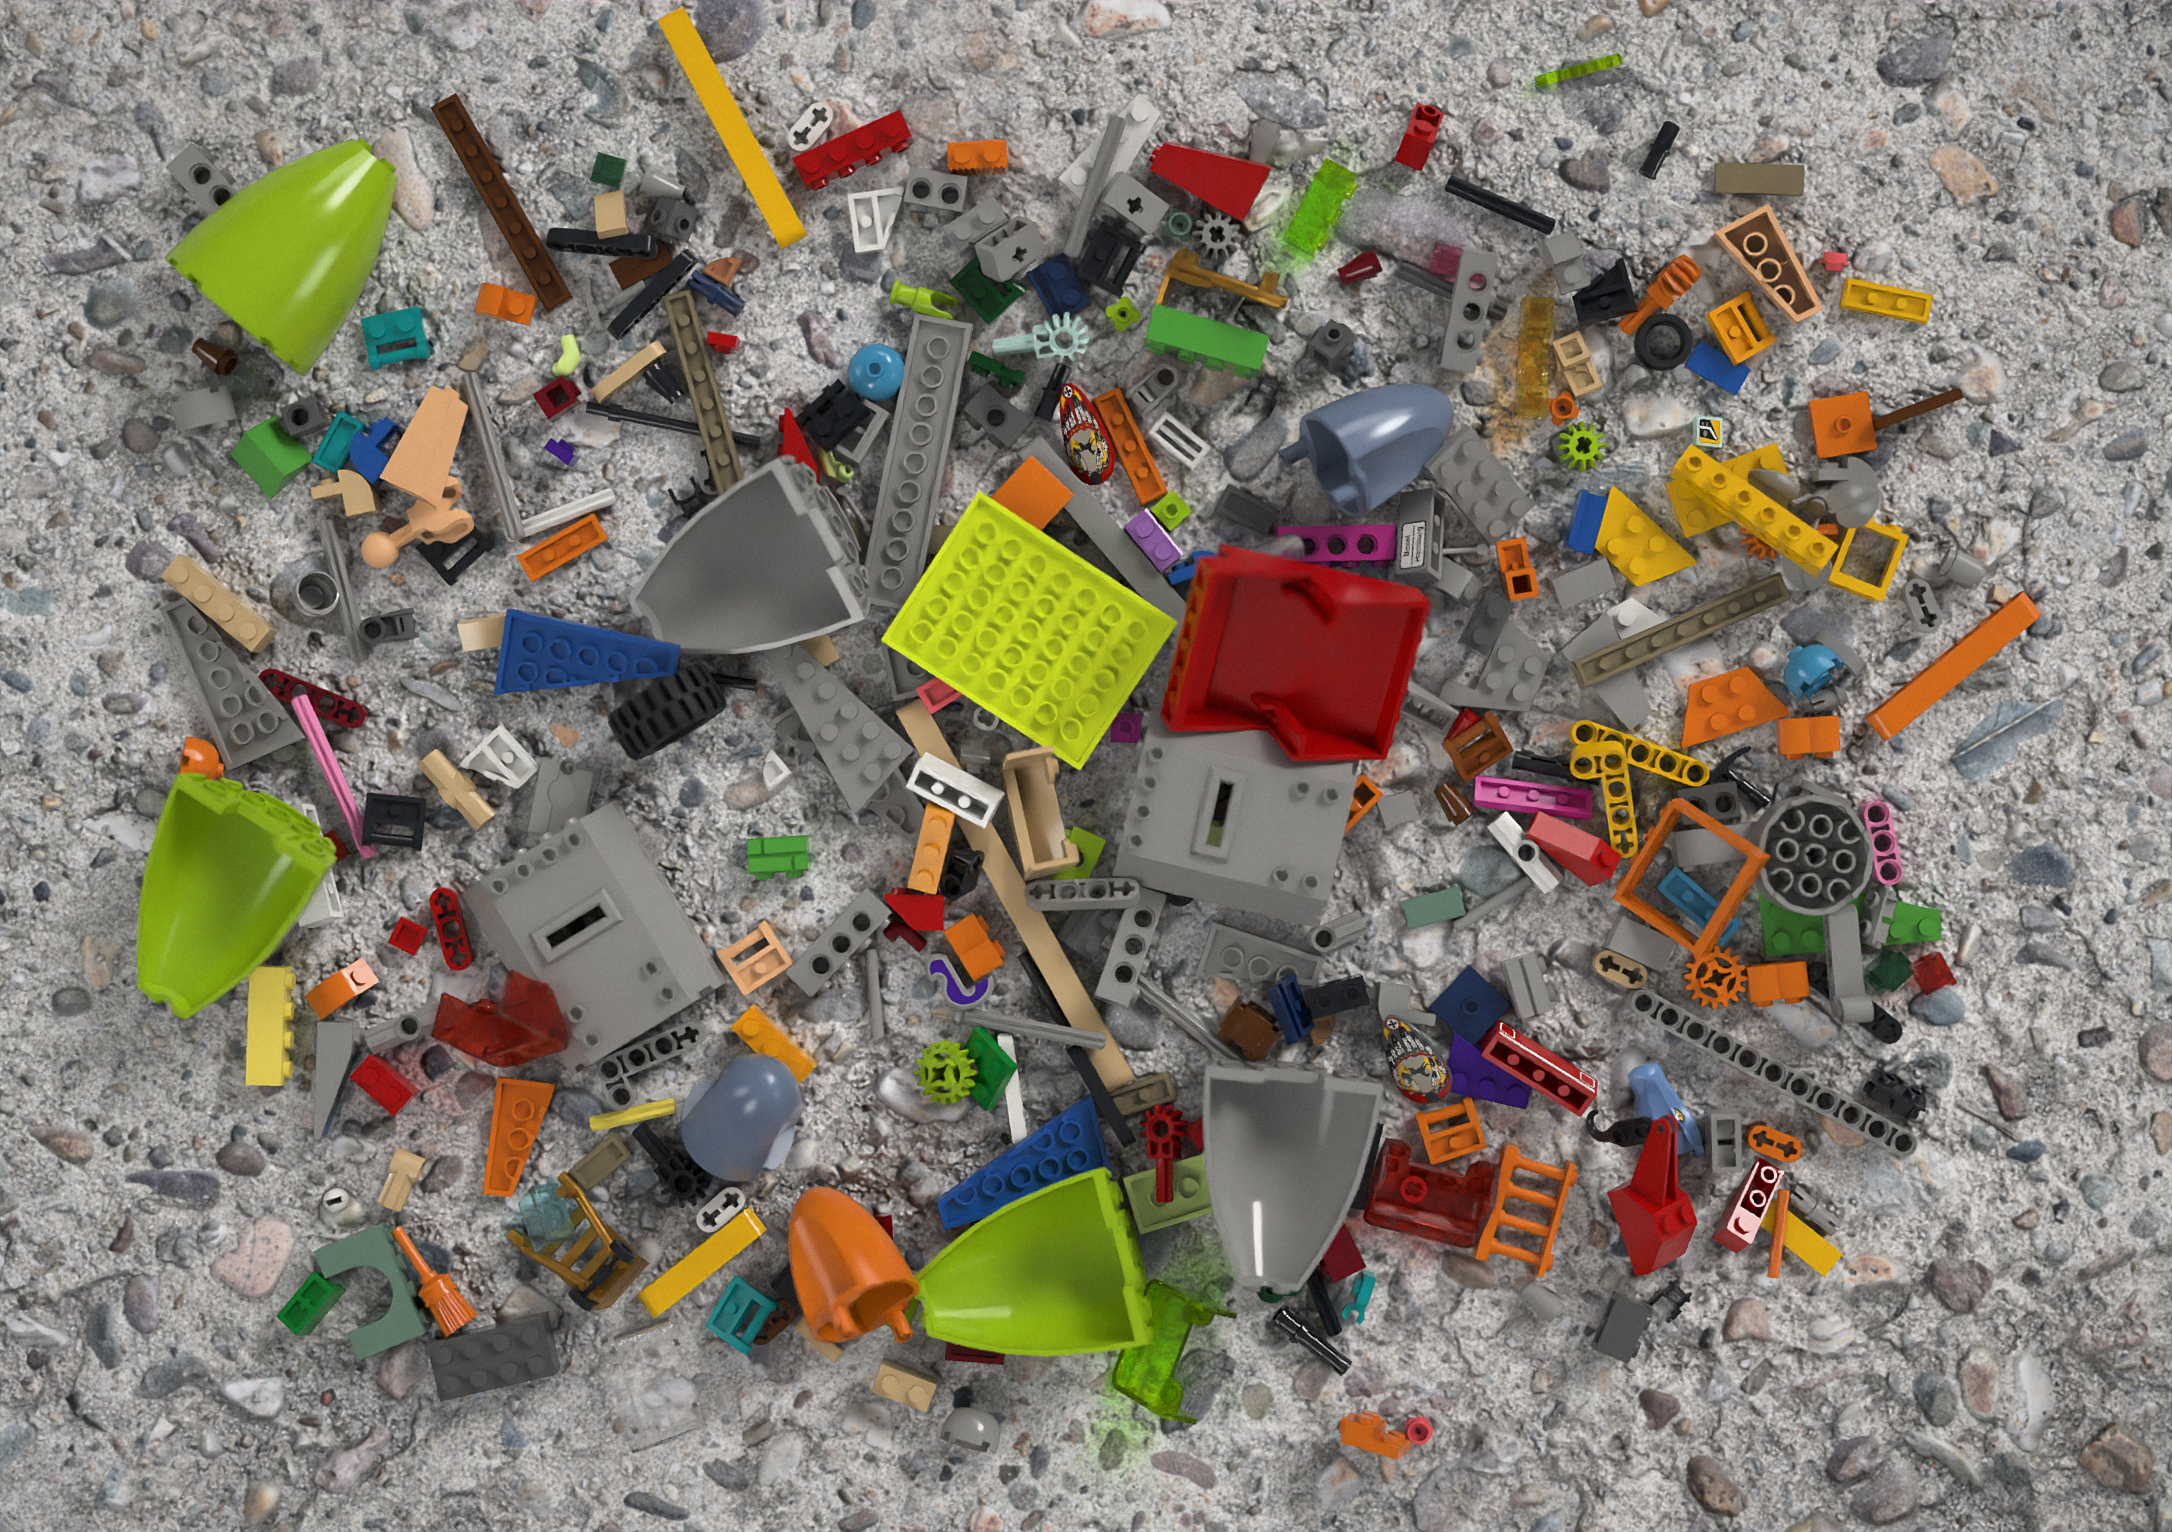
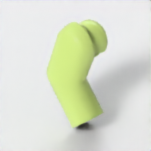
(569, 359)
(834, 469)

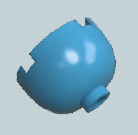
(876, 372)
(1810, 669)

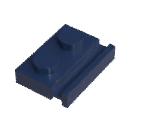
(1058, 287)
(1290, 1009)

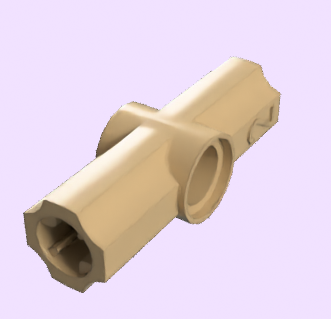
(457, 789)

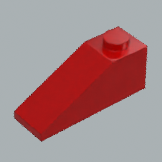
(1575, 849)

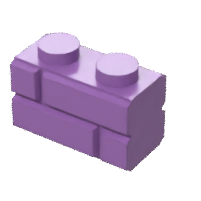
(1153, 541)

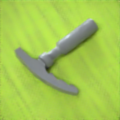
(618, 299)

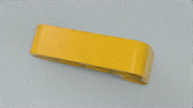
(1614, 799)

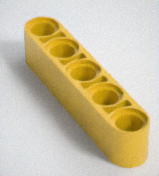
(1652, 755)
(701, 1262)

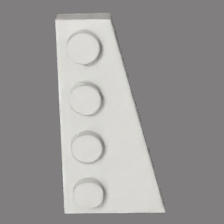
(1140, 121)

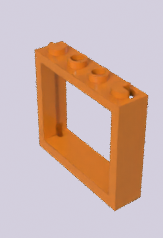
(1730, 903)

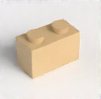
(905, 1385)

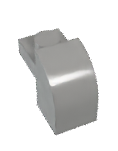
(1563, 257)
(1851, 470)
(1457, 583)
(1393, 1000)

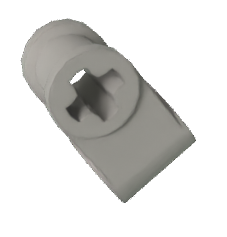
(1152, 390)

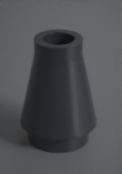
(663, 382)

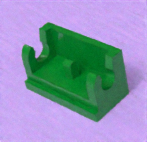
(310, 1304)

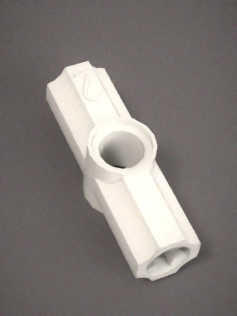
(1537, 866)

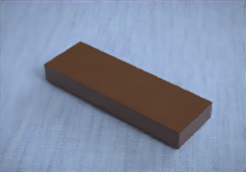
(1917, 409)

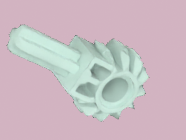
(1045, 340)

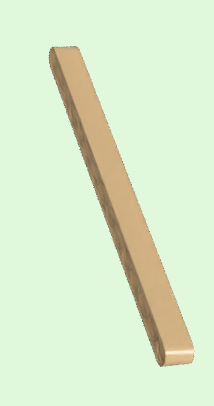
(1030, 923)

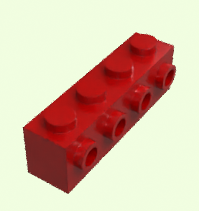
(853, 150)

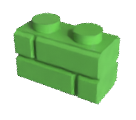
(778, 855)

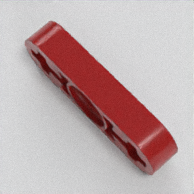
(463, 933)

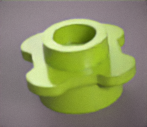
(1122, 322)

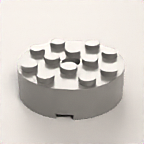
(1839, 862)

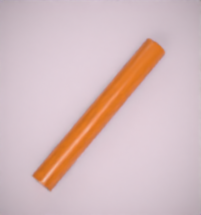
(1778, 1233)

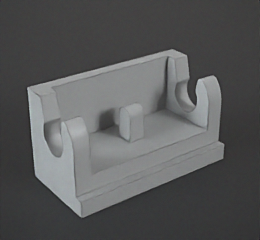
(861, 439)
(1581, 581)

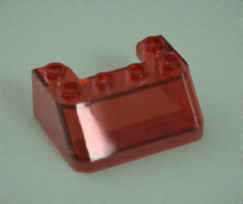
(1454, 1205)

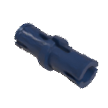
(715, 293)

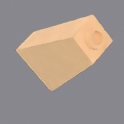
(428, 447)

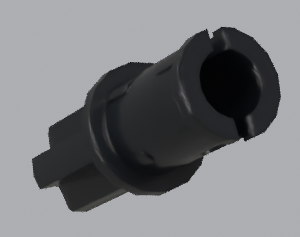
(1659, 150)
(1053, 392)

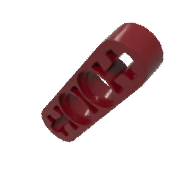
(314, 695)

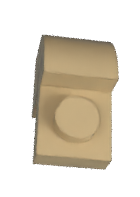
(357, 492)

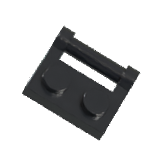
(1101, 256)
(439, 553)
(394, 811)

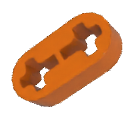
(1775, 1136)

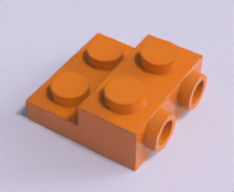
(1368, 1433)

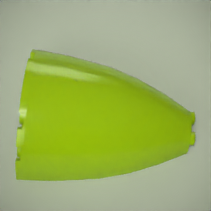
(294, 248)
(222, 888)
(1043, 1276)

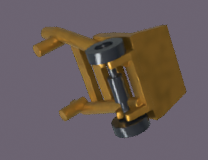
(606, 1283)

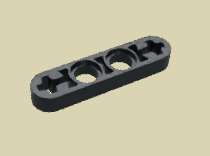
(589, 243)
(652, 294)
(1876, 1031)
(1101, 1095)

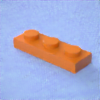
(562, 547)

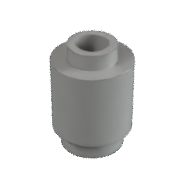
(1962, 568)

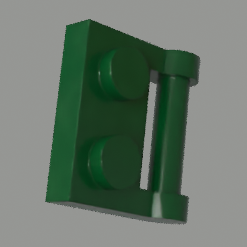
(982, 294)

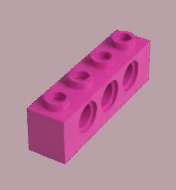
(1381, 536)

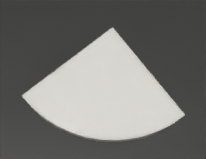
(774, 770)

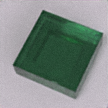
(608, 170)

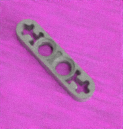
(1082, 899)

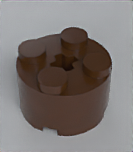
(1250, 1028)

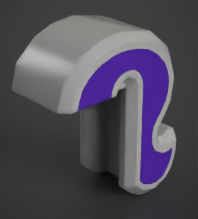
(952, 985)

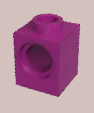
(1126, 728)

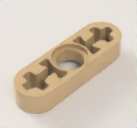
(628, 372)

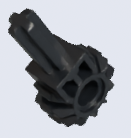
(671, 1167)

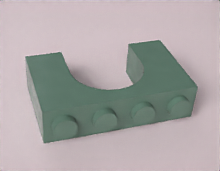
(377, 1249)

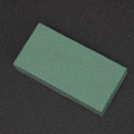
(1433, 907)

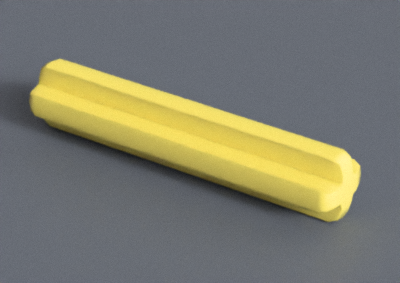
(632, 1114)

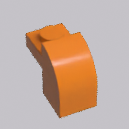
(505, 304)
(1514, 571)
(341, 988)

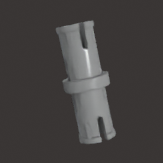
(1814, 1210)

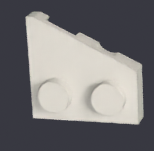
(502, 759)

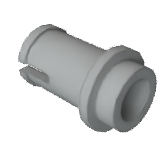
(1830, 699)

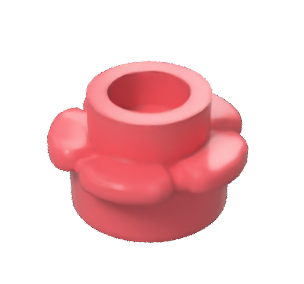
(1834, 261)
(1425, 1433)

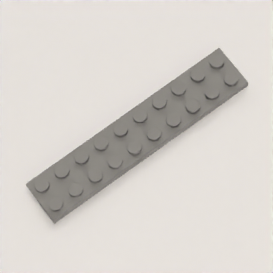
(916, 458)

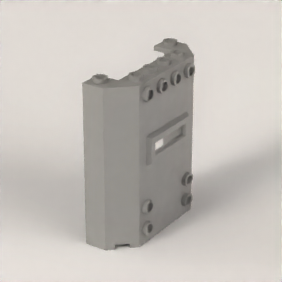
(1277, 830)
(620, 970)

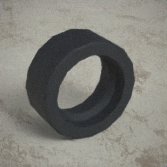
(1685, 338)

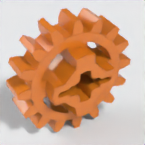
(1718, 989)

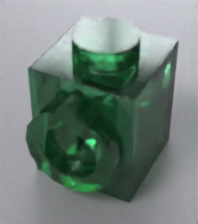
(1888, 971)

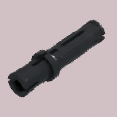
(1549, 767)

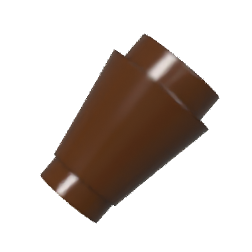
(216, 357)
(1453, 803)

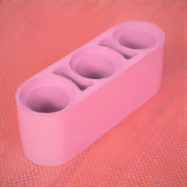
(1890, 853)

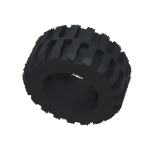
(667, 711)

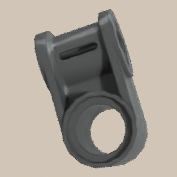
(395, 627)

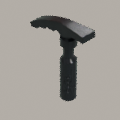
(1742, 784)

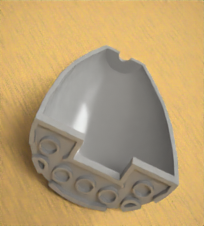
(756, 568)
(1283, 1162)

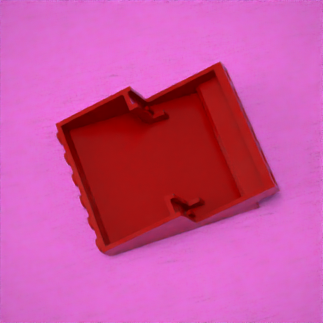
(1294, 655)

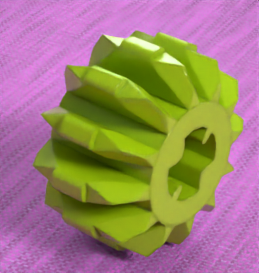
(1591, 449)

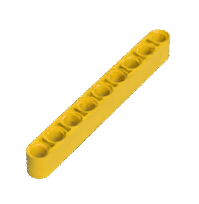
(732, 127)

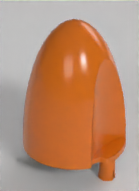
(846, 1269)

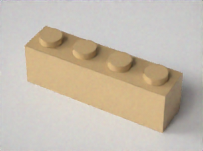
(219, 603)

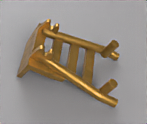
(1188, 271)

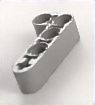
(1844, 967)
(653, 1055)

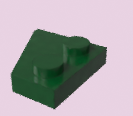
(1007, 377)

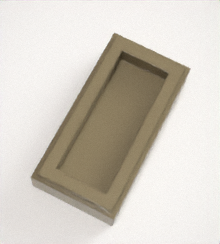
(600, 1162)

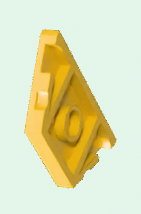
(1637, 543)

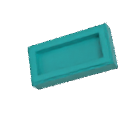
(335, 446)

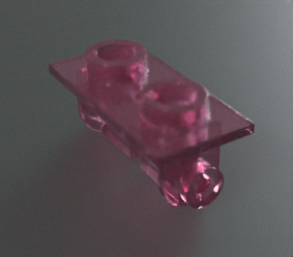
(1446, 259)

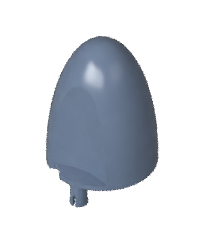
(1372, 442)
(742, 1118)

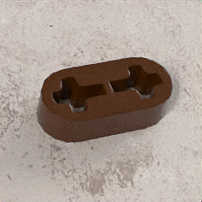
(776, 1326)

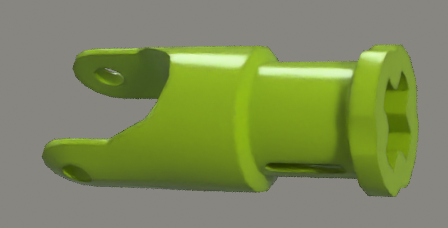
(921, 299)

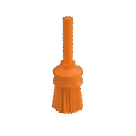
(437, 1290)

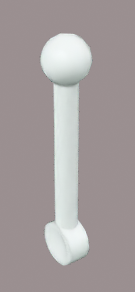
(1480, 549)

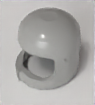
(309, 601)

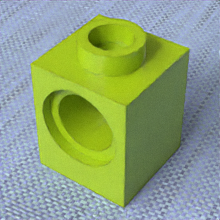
(1170, 511)

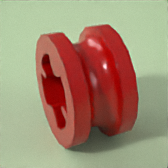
(1411, 1198)

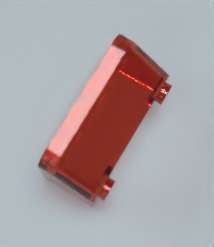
(517, 1032)

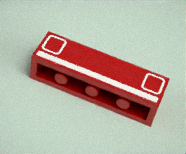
(1539, 1068)

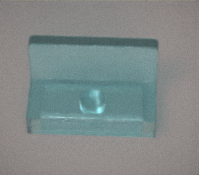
(545, 1216)

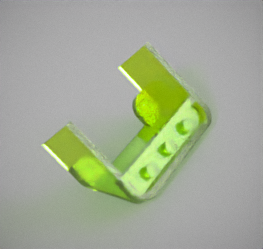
(1148, 1370)

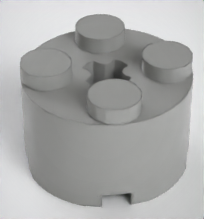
(203, 409)

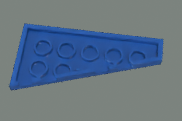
(563, 653)
(1050, 1154)

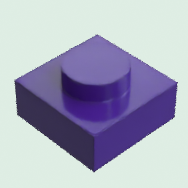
(563, 451)

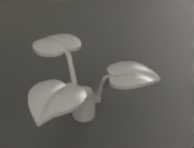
(1850, 502)

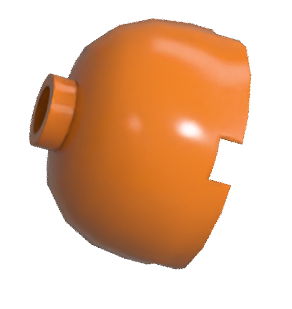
(200, 757)

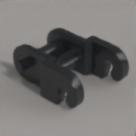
(1272, 397)
(687, 513)
(1665, 1293)

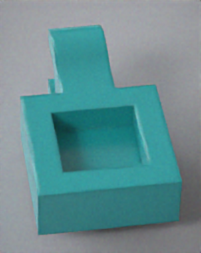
(1362, 1288)

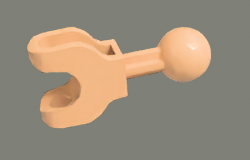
(426, 522)

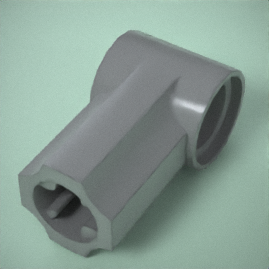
(1339, 930)

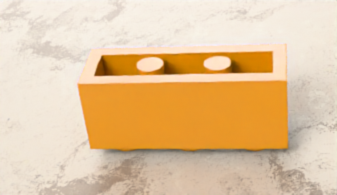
(931, 848)
(770, 1040)

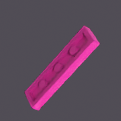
(1532, 797)

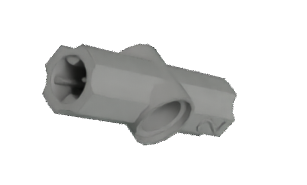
(394, 1032)

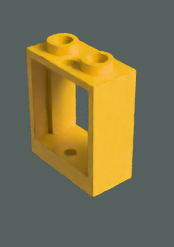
(1858, 587)

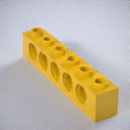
(1753, 510)

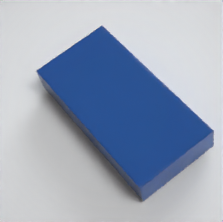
(1716, 368)

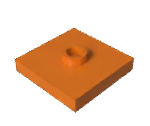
(1842, 425)

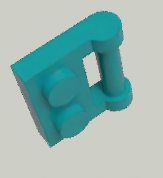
(392, 329)
(733, 1310)

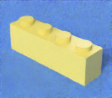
(269, 1025)

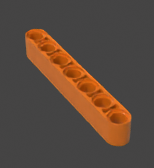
(1953, 666)

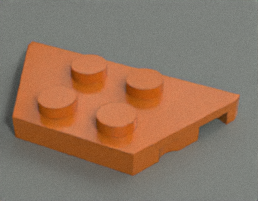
(1727, 705)

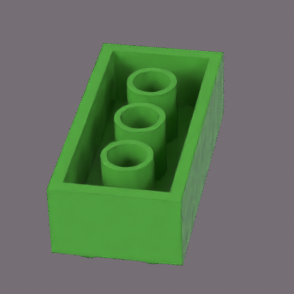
(1206, 342)

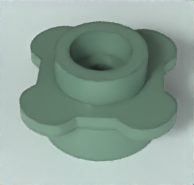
(1172, 229)

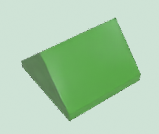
(271, 456)

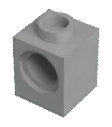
(1398, 808)

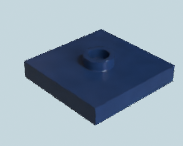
(1469, 1005)

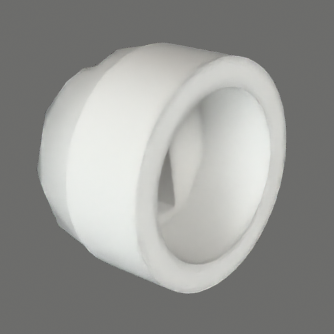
(334, 1193)

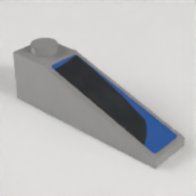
(335, 1055)

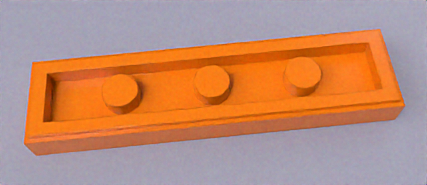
(1130, 446)

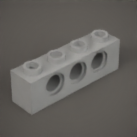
(187, 170)
(1470, 263)
(803, 970)
(1108, 987)

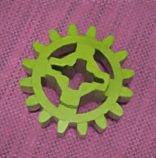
(945, 1072)

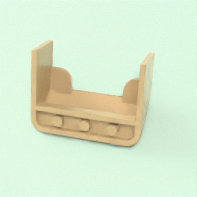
(1035, 813)

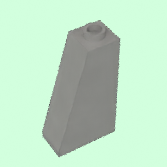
(1618, 694)

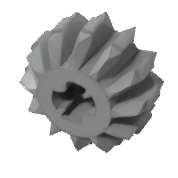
(1227, 236)

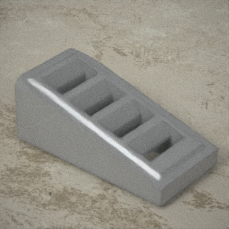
(1428, 701)

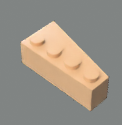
(1769, 260)

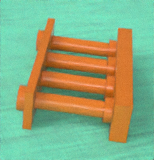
(1509, 1161)

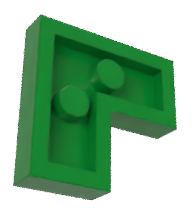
(994, 1066)

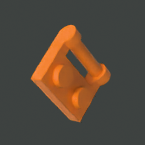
(1454, 1140)

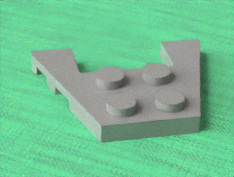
(1508, 677)

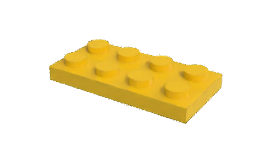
(1697, 515)

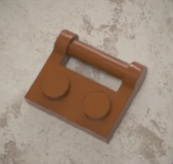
(1482, 752)

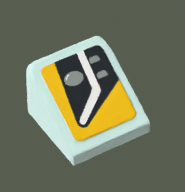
(1707, 432)

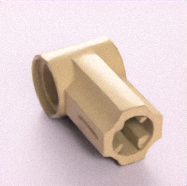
(404, 1172)

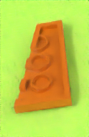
(514, 1128)

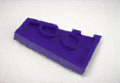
(1481, 1078)

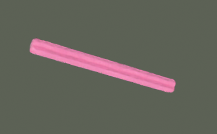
(332, 772)

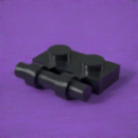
(837, 421)

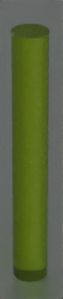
(1578, 70)

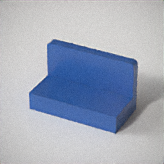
(1584, 522)

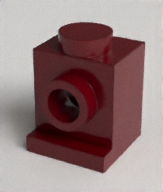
(548, 395)

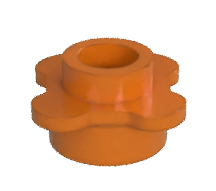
(1570, 410)

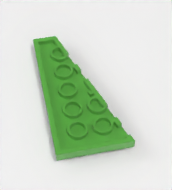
(1800, 933)

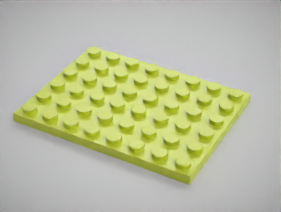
(1029, 630)

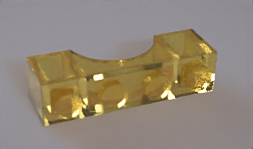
(1532, 358)

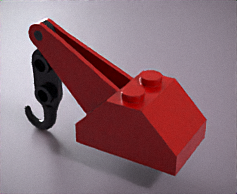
(1649, 1207)

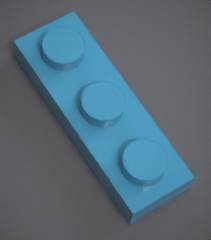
(1693, 901)

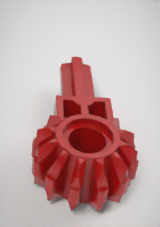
(1164, 1148)

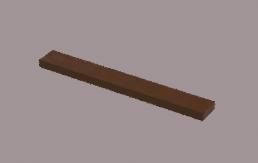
(502, 202)

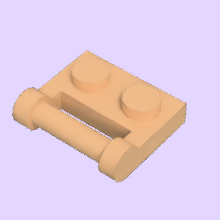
(760, 966)

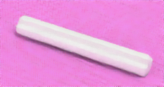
(567, 512)

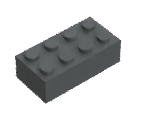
(494, 1356)

